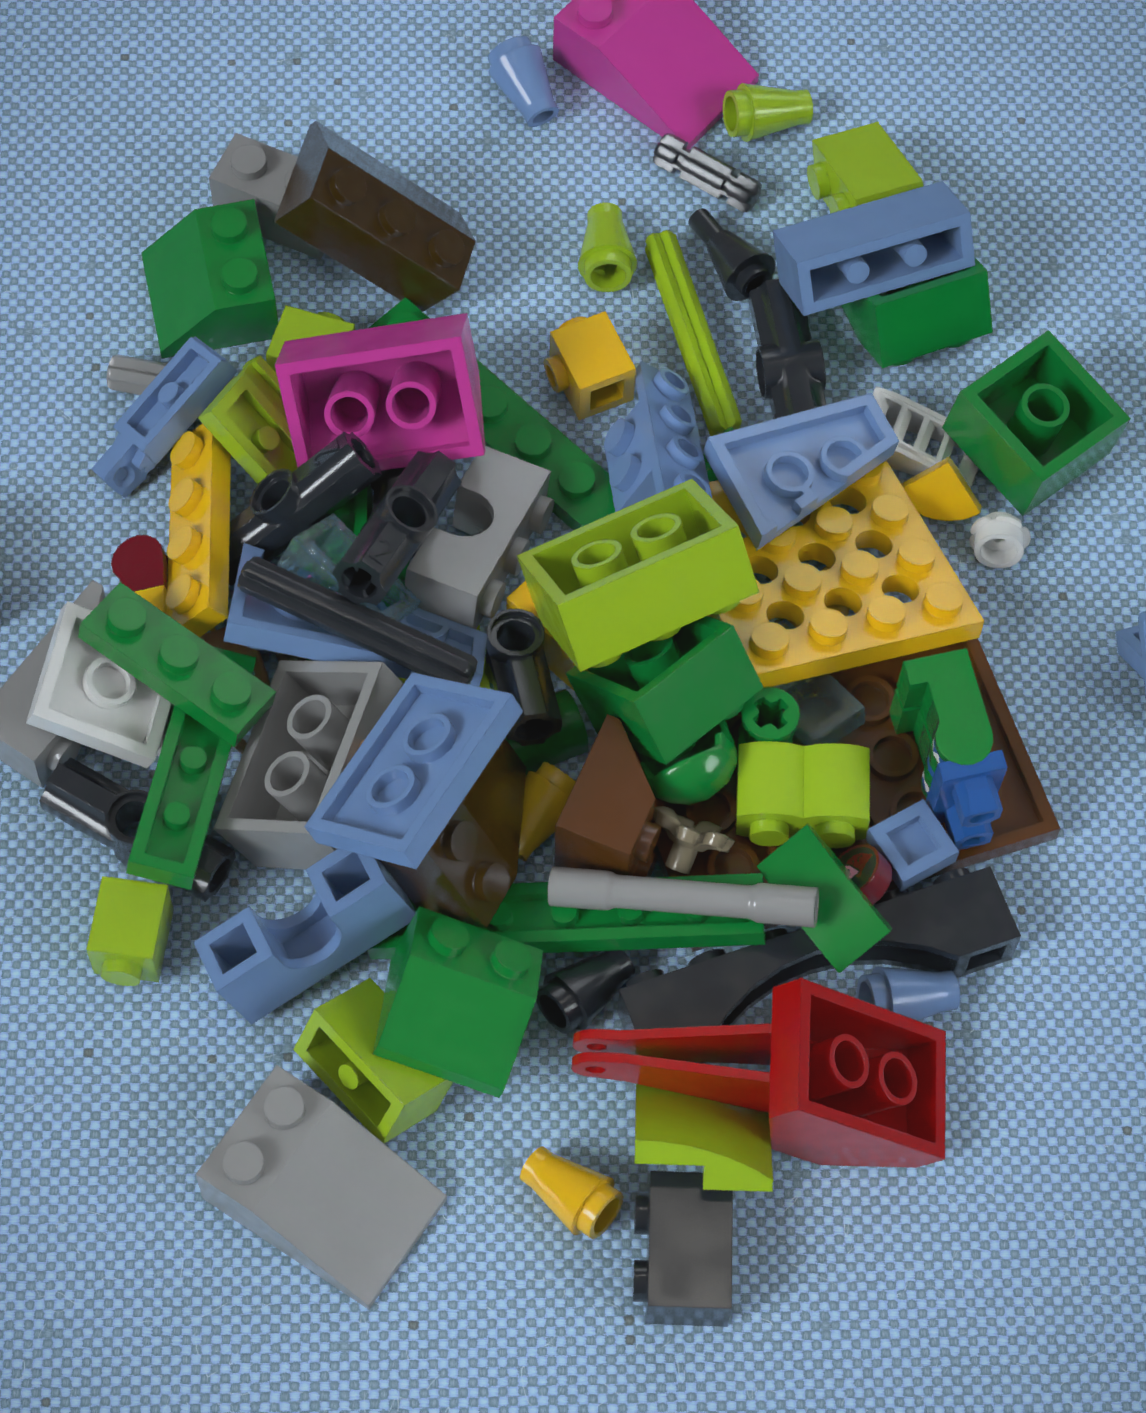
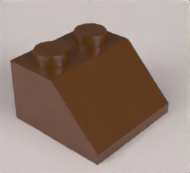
(609, 811)

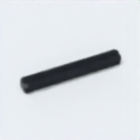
(355, 622)

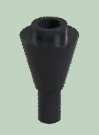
(736, 261)

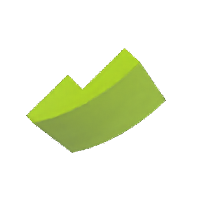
(696, 1131)

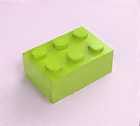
(638, 575)

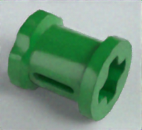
(763, 718)

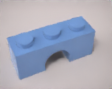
(268, 962)

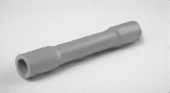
(758, 902)

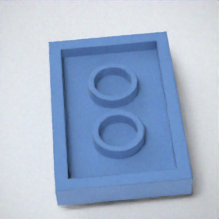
(414, 769)

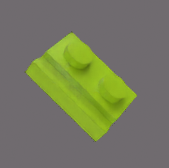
(252, 421)

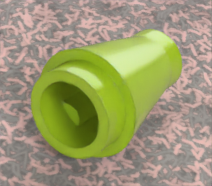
(764, 110)
(606, 251)

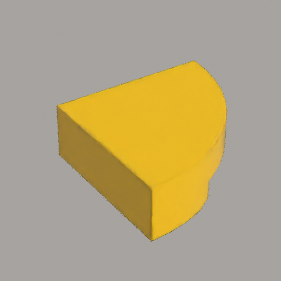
(942, 493)

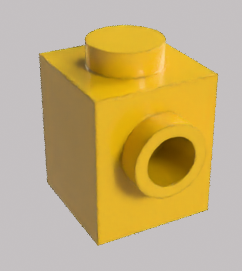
(590, 365)

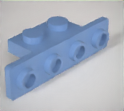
(656, 441)

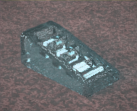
(320, 549)

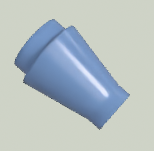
(523, 78)
(909, 991)

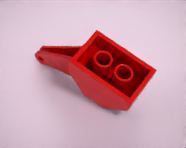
(841, 1081)

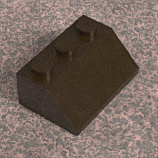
(375, 220)

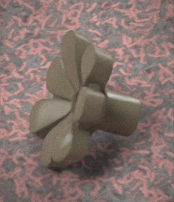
(689, 838)

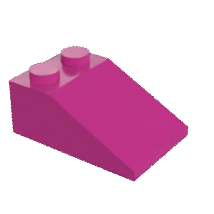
(652, 61)

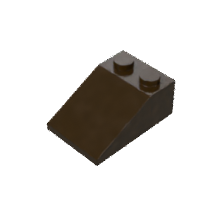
(476, 851)

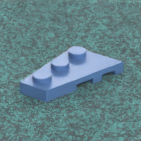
(798, 462)

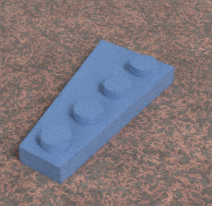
(272, 629)

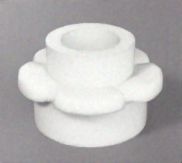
(999, 539)

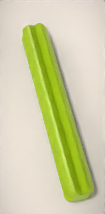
(692, 332)

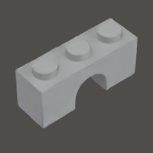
(499, 506)

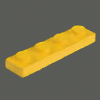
(199, 531)

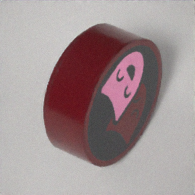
(868, 870)

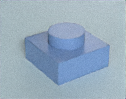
(913, 844)

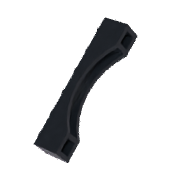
(945, 927)

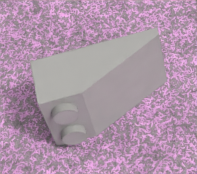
(319, 1187)

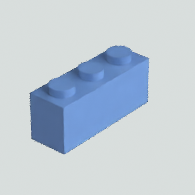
(874, 248)

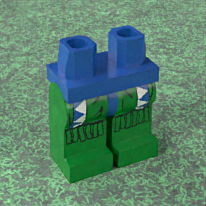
(946, 712)

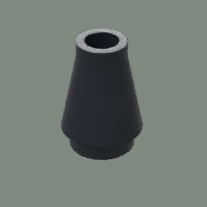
(581, 990)

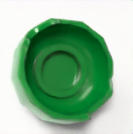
(696, 774)

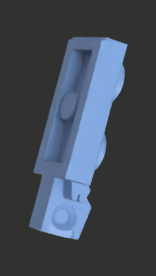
(163, 414)

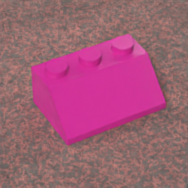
(390, 386)

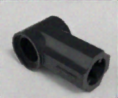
(523, 674)

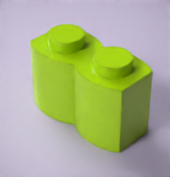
(794, 785)

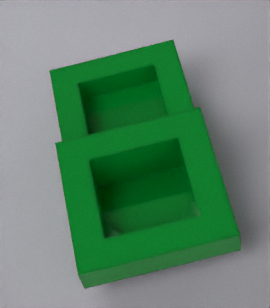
(845, 918)

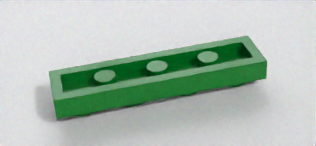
(181, 798)

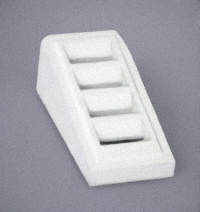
(918, 419)

